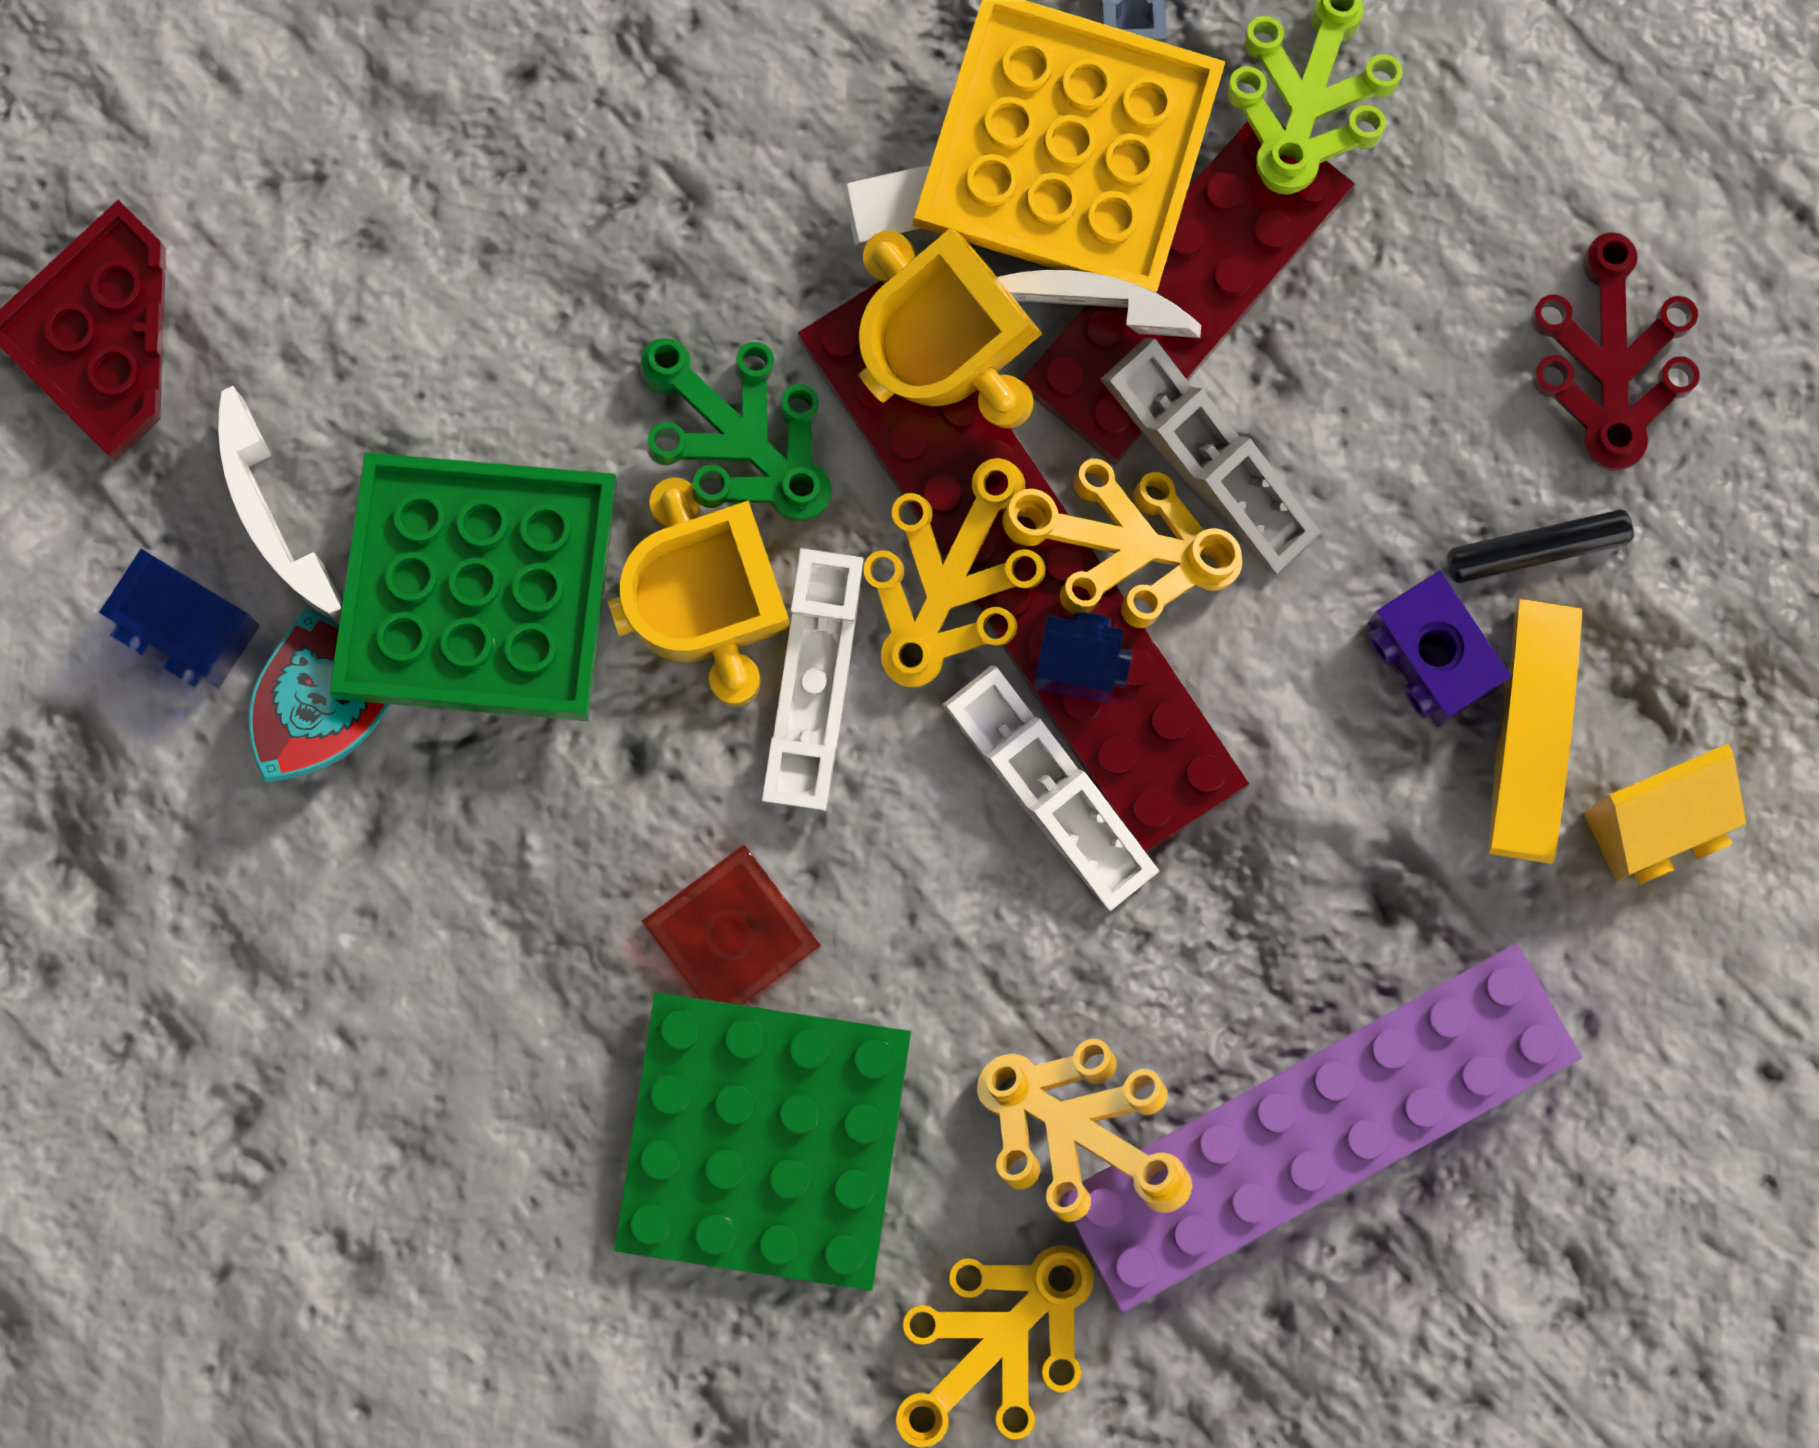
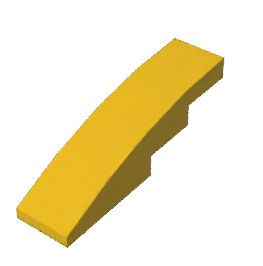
(1535, 732)

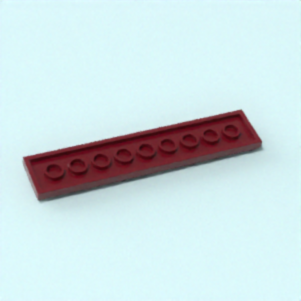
(1151, 742)

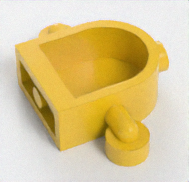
(943, 328)
(701, 590)

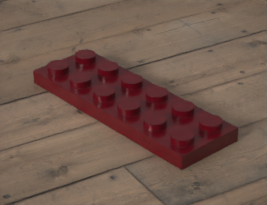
(1221, 261)

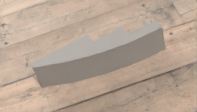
(1211, 456)

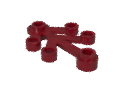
(1612, 361)

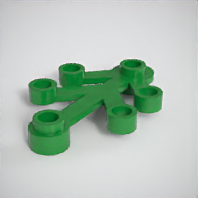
(739, 437)

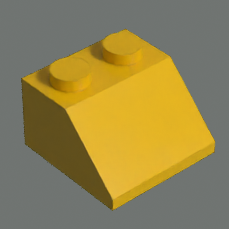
(1669, 815)

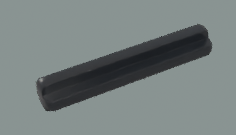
(1540, 546)

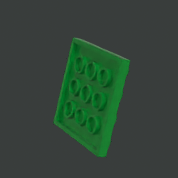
(474, 587)
(763, 1141)

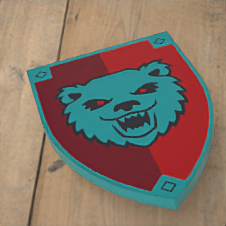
(292, 712)

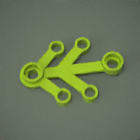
(1309, 97)

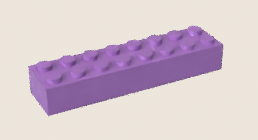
(1327, 1125)

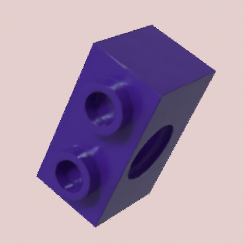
(1437, 613)

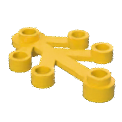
(1130, 539)
(948, 583)
(1074, 1123)
(1003, 1337)

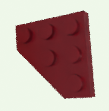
(96, 328)

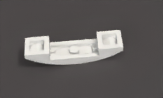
(1146, 309)
(239, 449)
(814, 679)

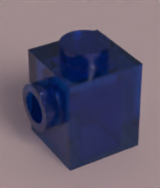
(1082, 657)

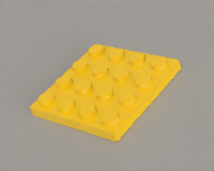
(1069, 142)

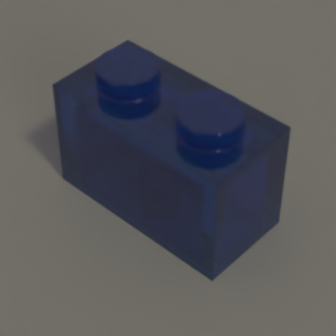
(179, 620)

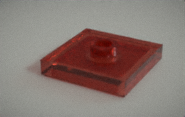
(731, 931)

